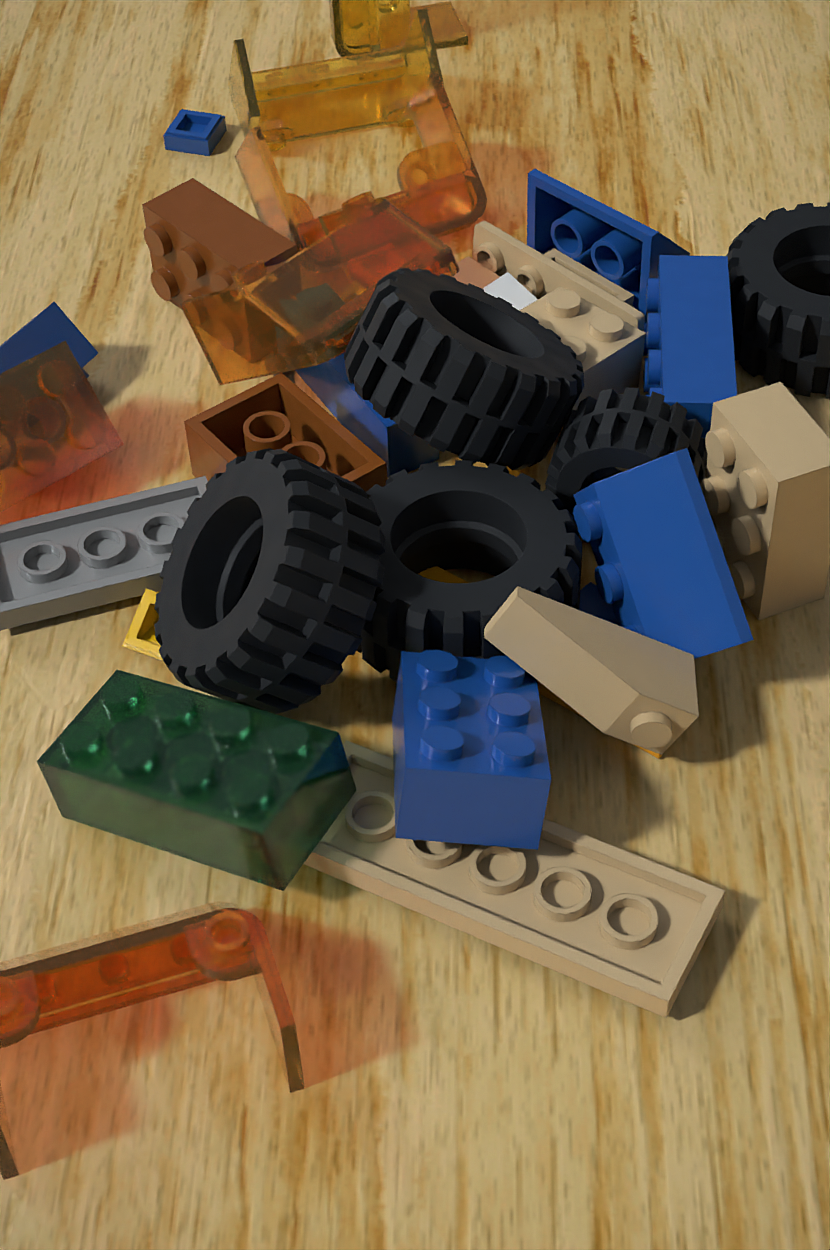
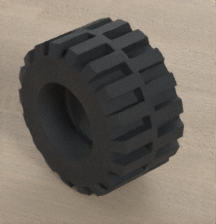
(622, 434)

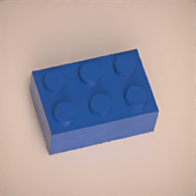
(468, 751)

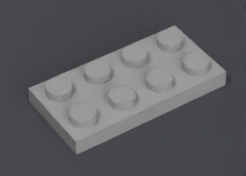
(90, 553)

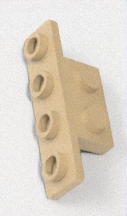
(548, 271)

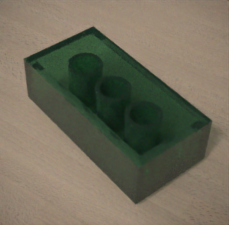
(200, 777)

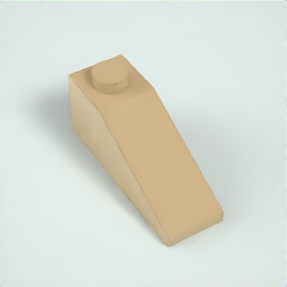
(601, 670)

